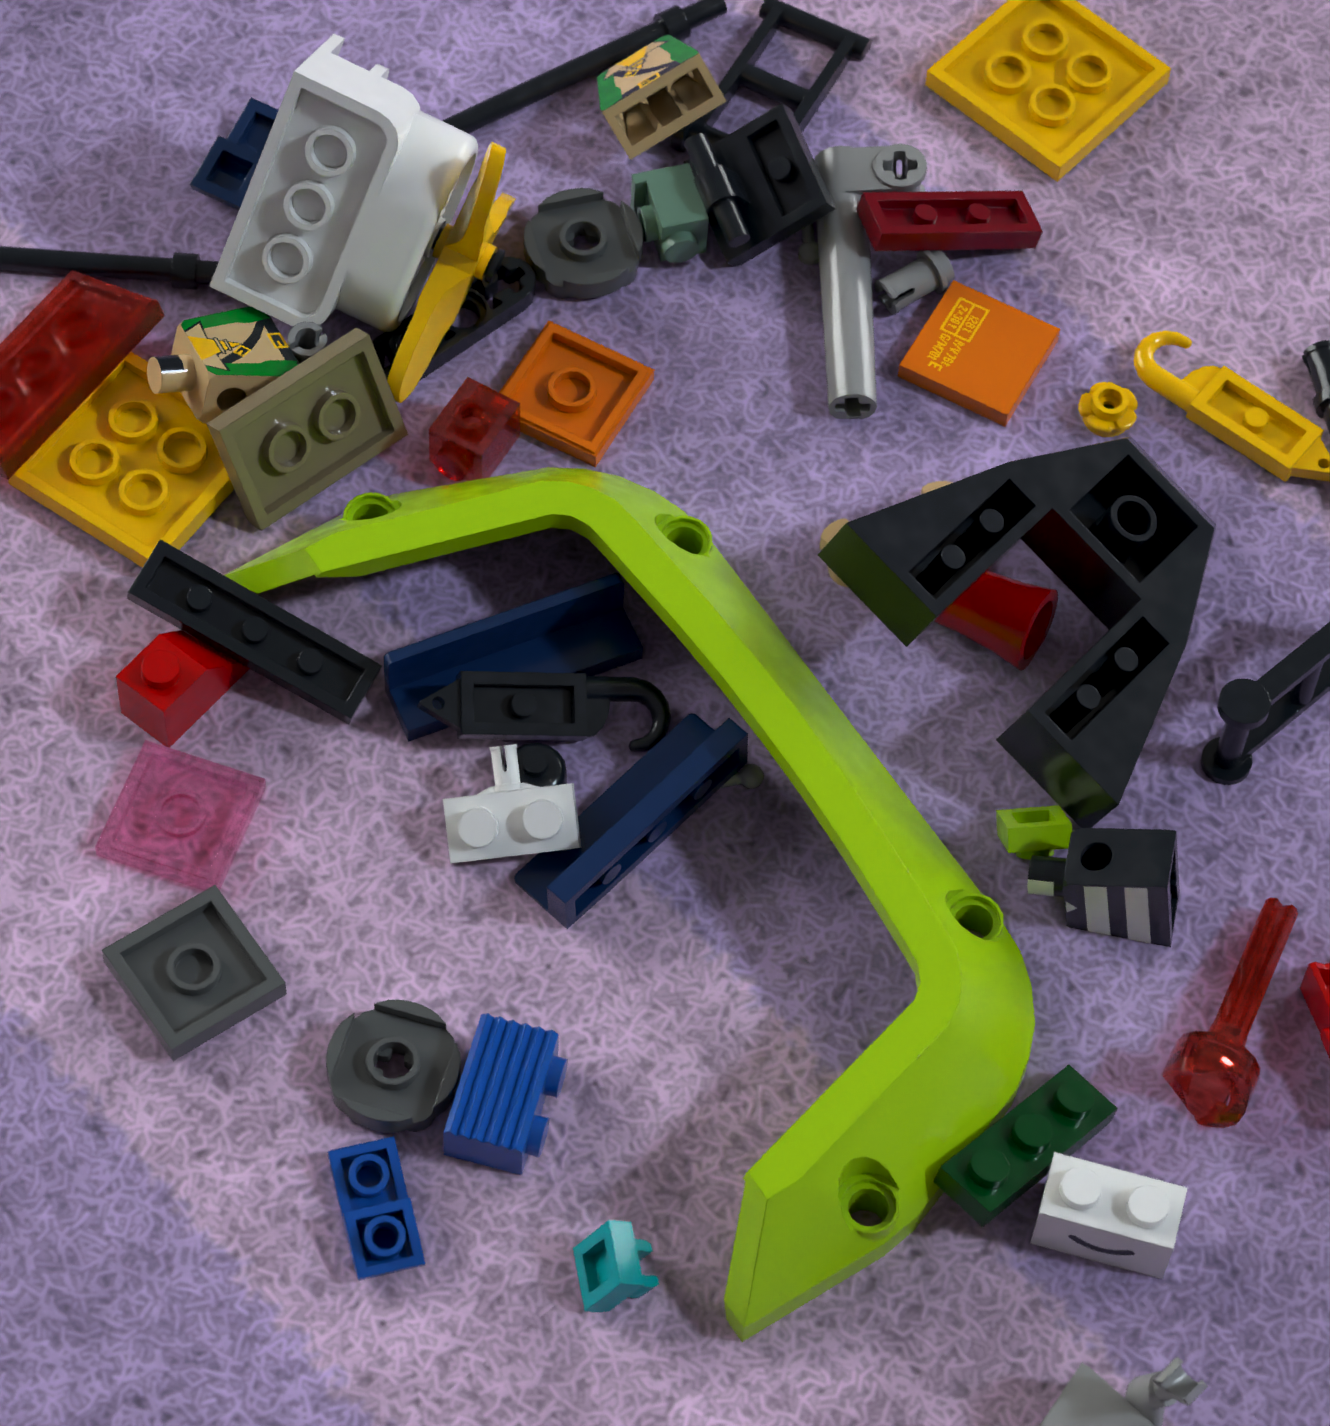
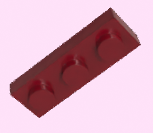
(948, 220)

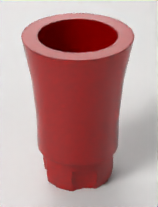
(1004, 616)

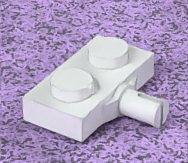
(511, 816)

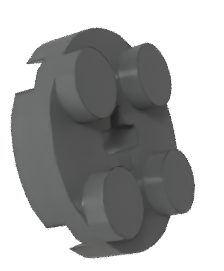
(577, 272)
(400, 1102)

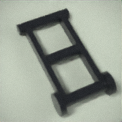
(745, 74)
(1264, 707)

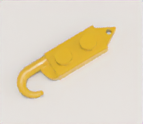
(1237, 413)

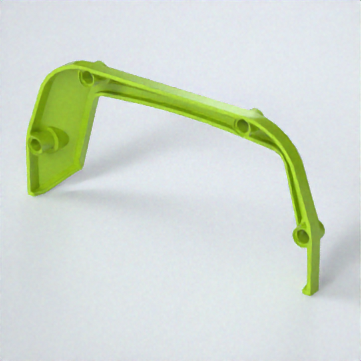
(966, 1037)

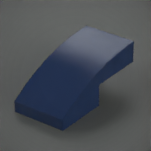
(233, 160)

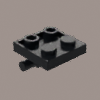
(758, 184)

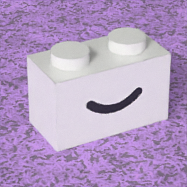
(1109, 1215)

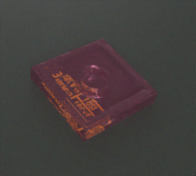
(180, 817)

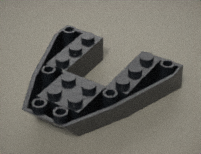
(1113, 536)

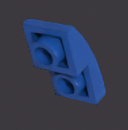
(376, 1208)

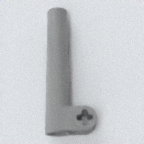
(846, 267)

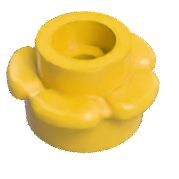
(1107, 421)

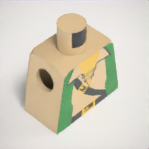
(656, 93)
(221, 360)

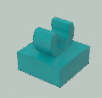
(611, 1266)

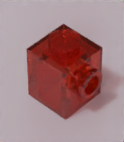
(473, 432)

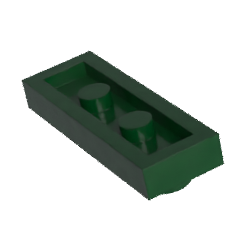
(1021, 1145)

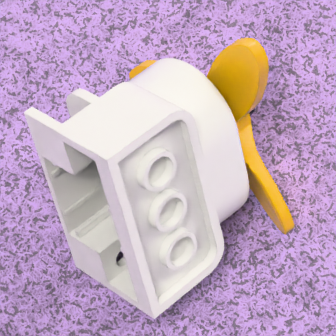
(359, 208)

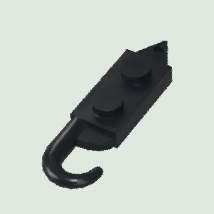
(543, 706)

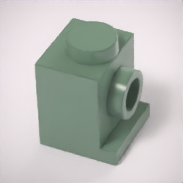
(670, 212)

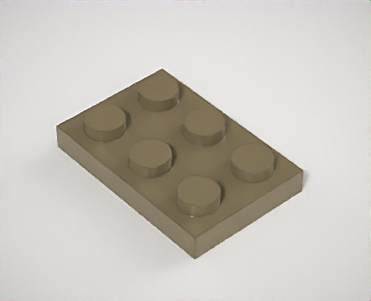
(307, 428)

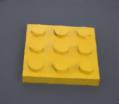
(1048, 80)
(129, 466)

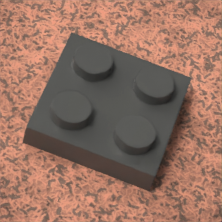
(194, 972)

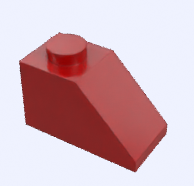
(174, 684)

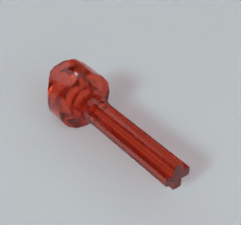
(1215, 1062)

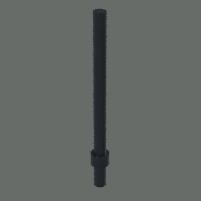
(671, 22)
(182, 270)

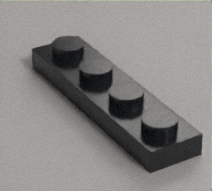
(254, 631)

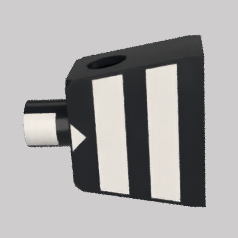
(1115, 882)

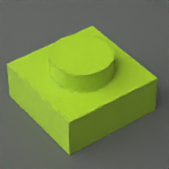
(1033, 830)

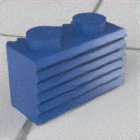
(503, 1095)

